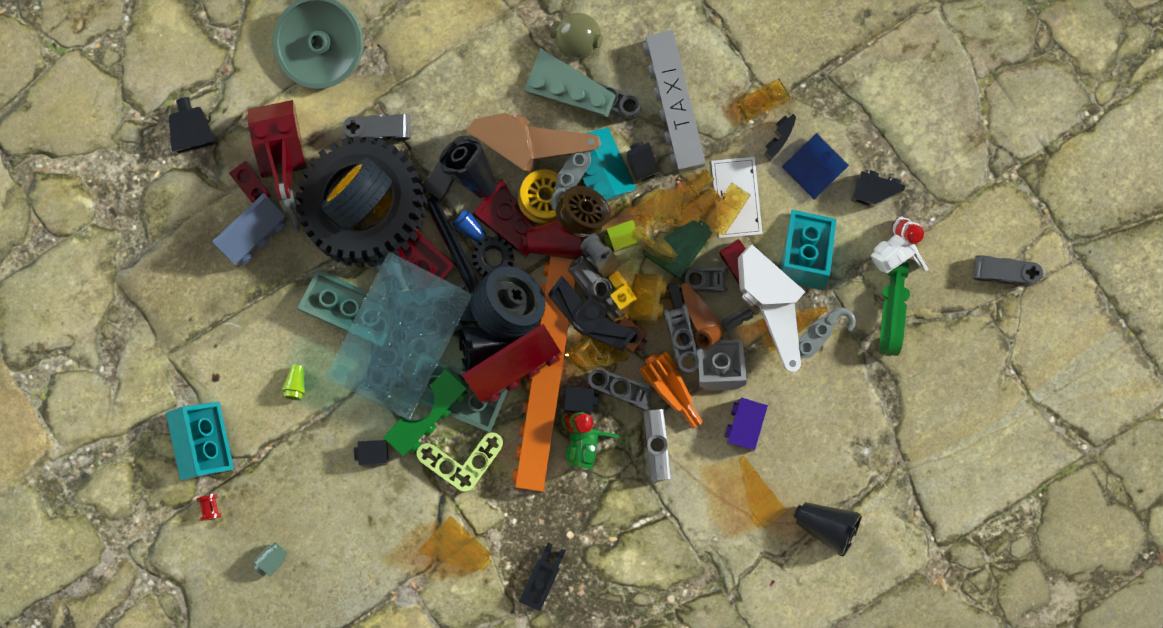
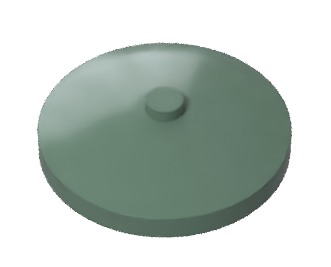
(318, 42)

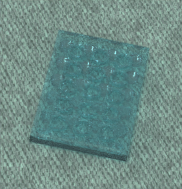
(398, 335)

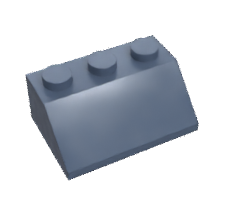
(251, 231)

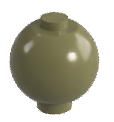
(577, 35)

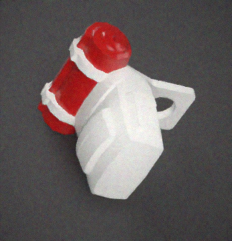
(900, 246)

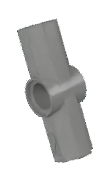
(655, 429)

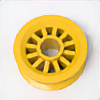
(524, 198)

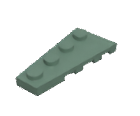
(565, 85)

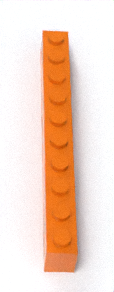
(544, 390)

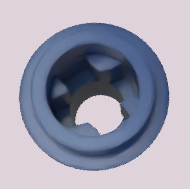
(469, 226)

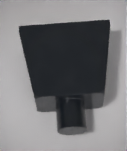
(189, 128)

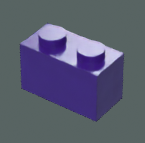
(746, 424)

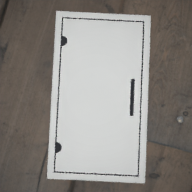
(743, 174)

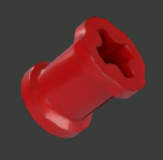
(208, 507)

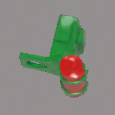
(582, 439)

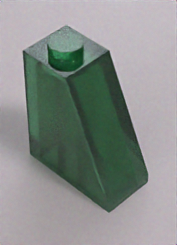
(687, 244)

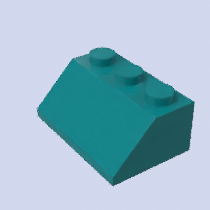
(607, 169)
(199, 440)

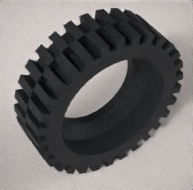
(391, 231)

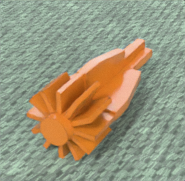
(669, 384)

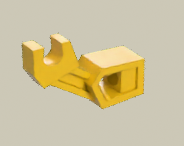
(623, 295)

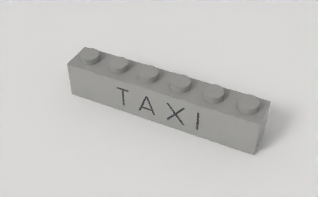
(674, 100)

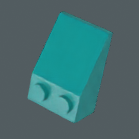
(808, 249)

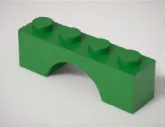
(446, 390)

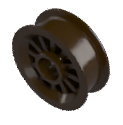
(582, 211)

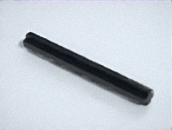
(452, 244)

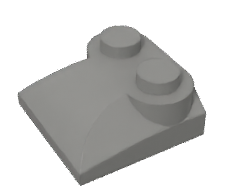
(722, 365)

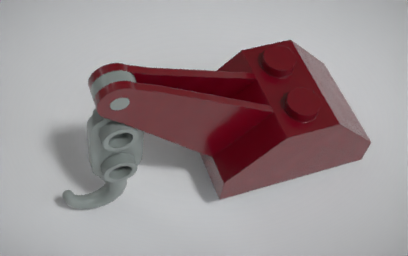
(278, 149)

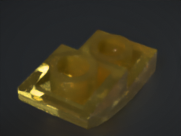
(763, 100)
(727, 208)

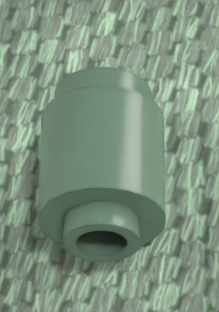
(270, 559)

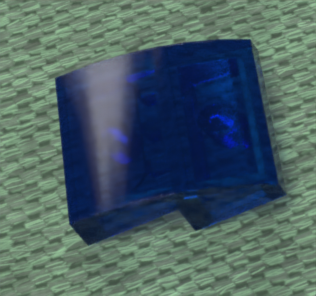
(815, 166)

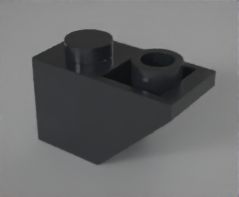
(642, 162)
(874, 190)

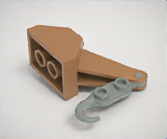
(527, 145)

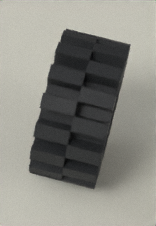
(487, 244)

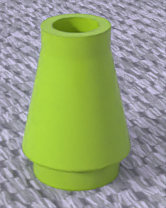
(294, 384)

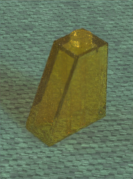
(457, 546)

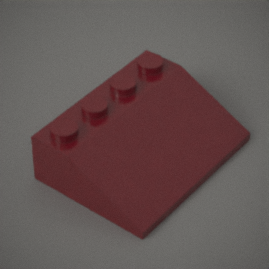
(512, 364)

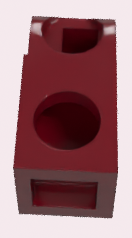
(248, 181)

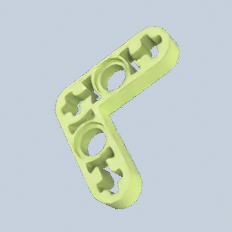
(467, 468)

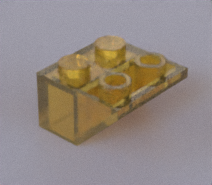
(648, 290)

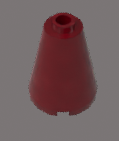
(552, 240)

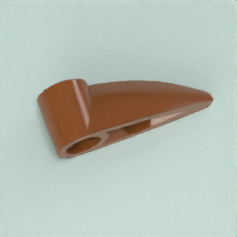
(707, 326)

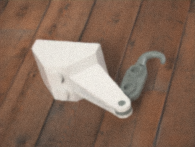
(775, 295)

